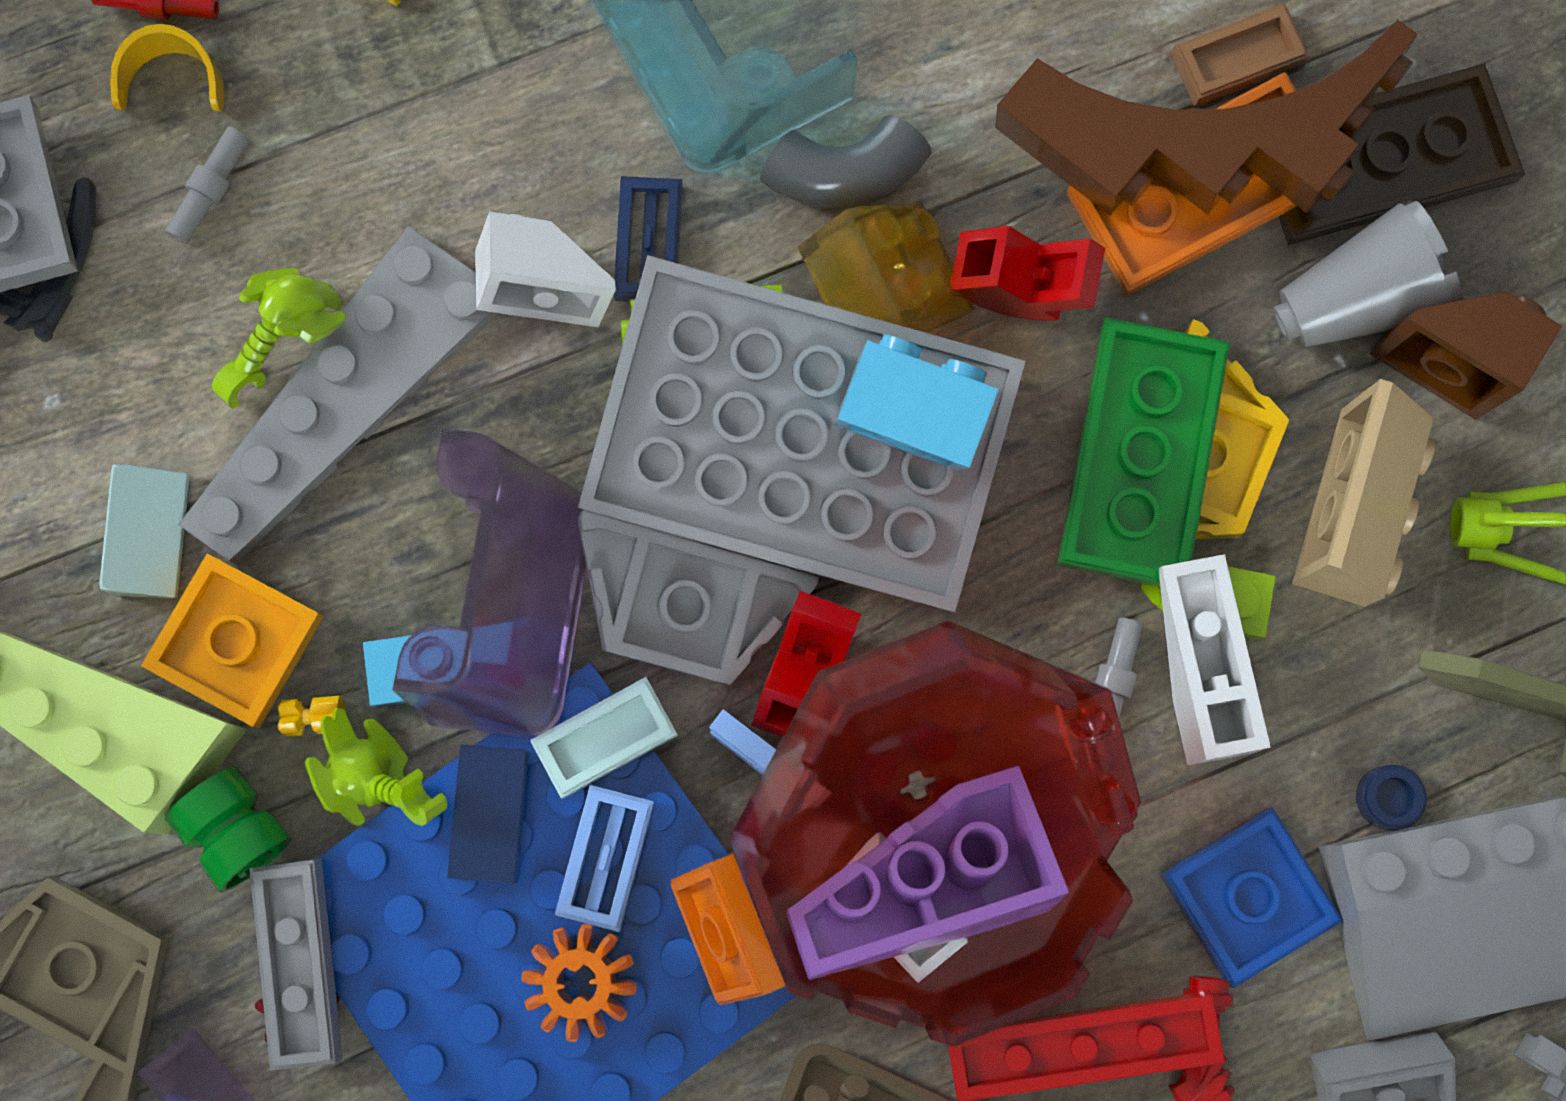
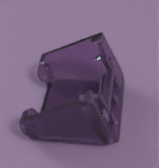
(521, 599)

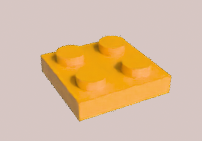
(232, 641)

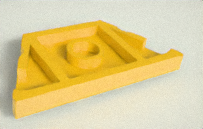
(1241, 452)

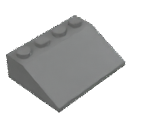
(1453, 915)

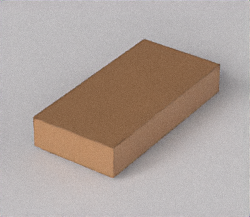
(1239, 54)

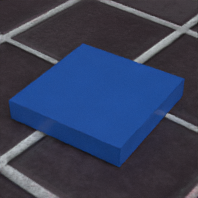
(1251, 897)

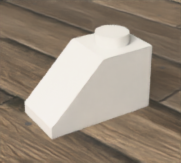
(538, 273)

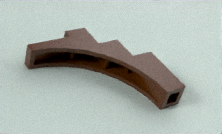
(1204, 154)

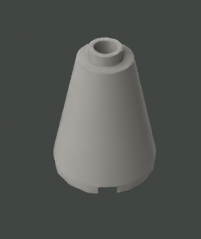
(1370, 281)

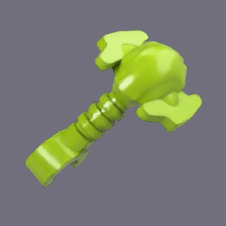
(289, 308)
(368, 773)

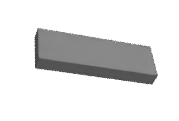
(296, 964)

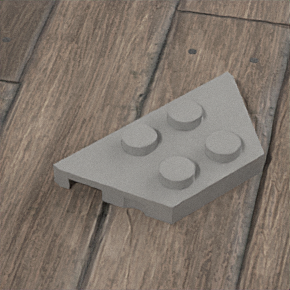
(683, 599)

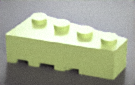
(108, 733)

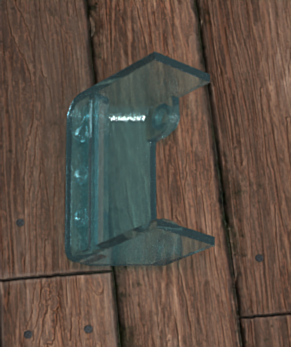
(715, 104)

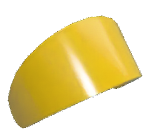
(153, 42)

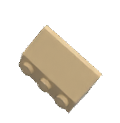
(1366, 497)

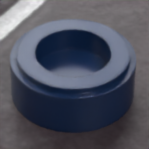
(1391, 797)

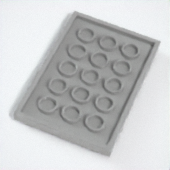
(733, 440)

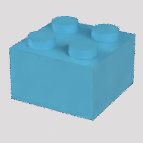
(916, 403)

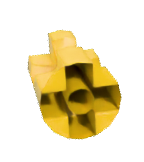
(294, 716)

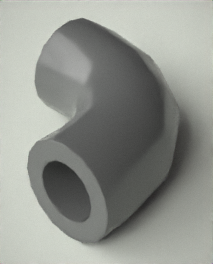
(847, 174)

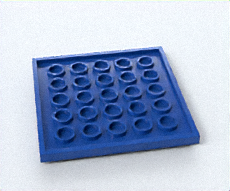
(441, 960)

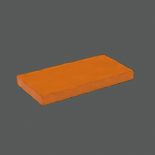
(1167, 229)

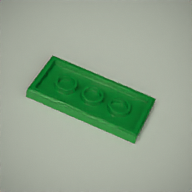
(1143, 451)

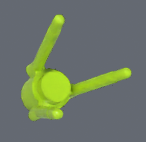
(1482, 524)

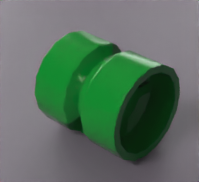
(223, 822)

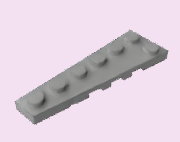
(394, 336)

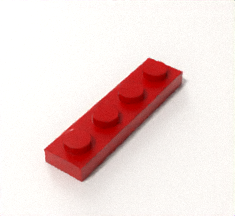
(1089, 1047)

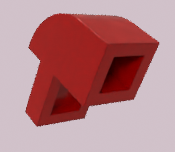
(1025, 278)
(813, 640)

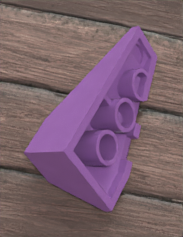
(942, 877)

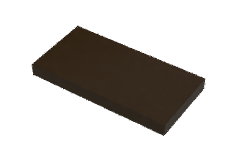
(1420, 145)

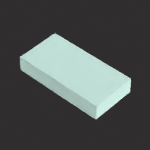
(603, 738)

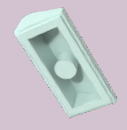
(143, 532)

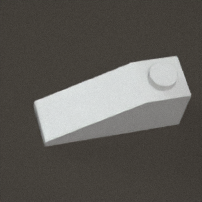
(1209, 663)

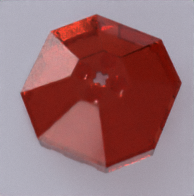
(955, 713)

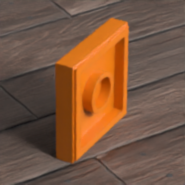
(727, 931)

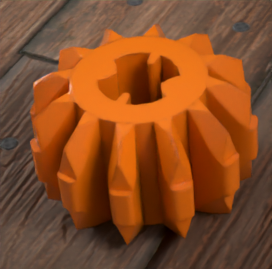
(584, 1005)

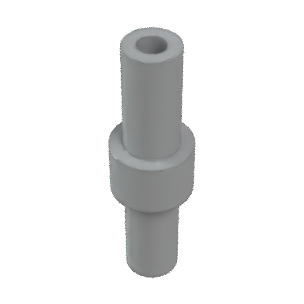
(207, 185)
(1118, 673)

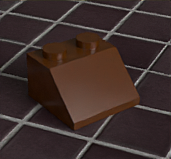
(1471, 349)

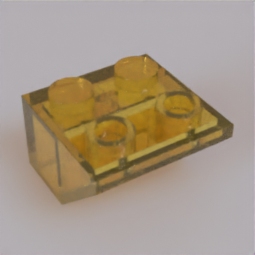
(886, 266)

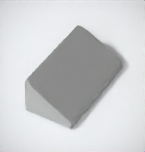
(1387, 1070)

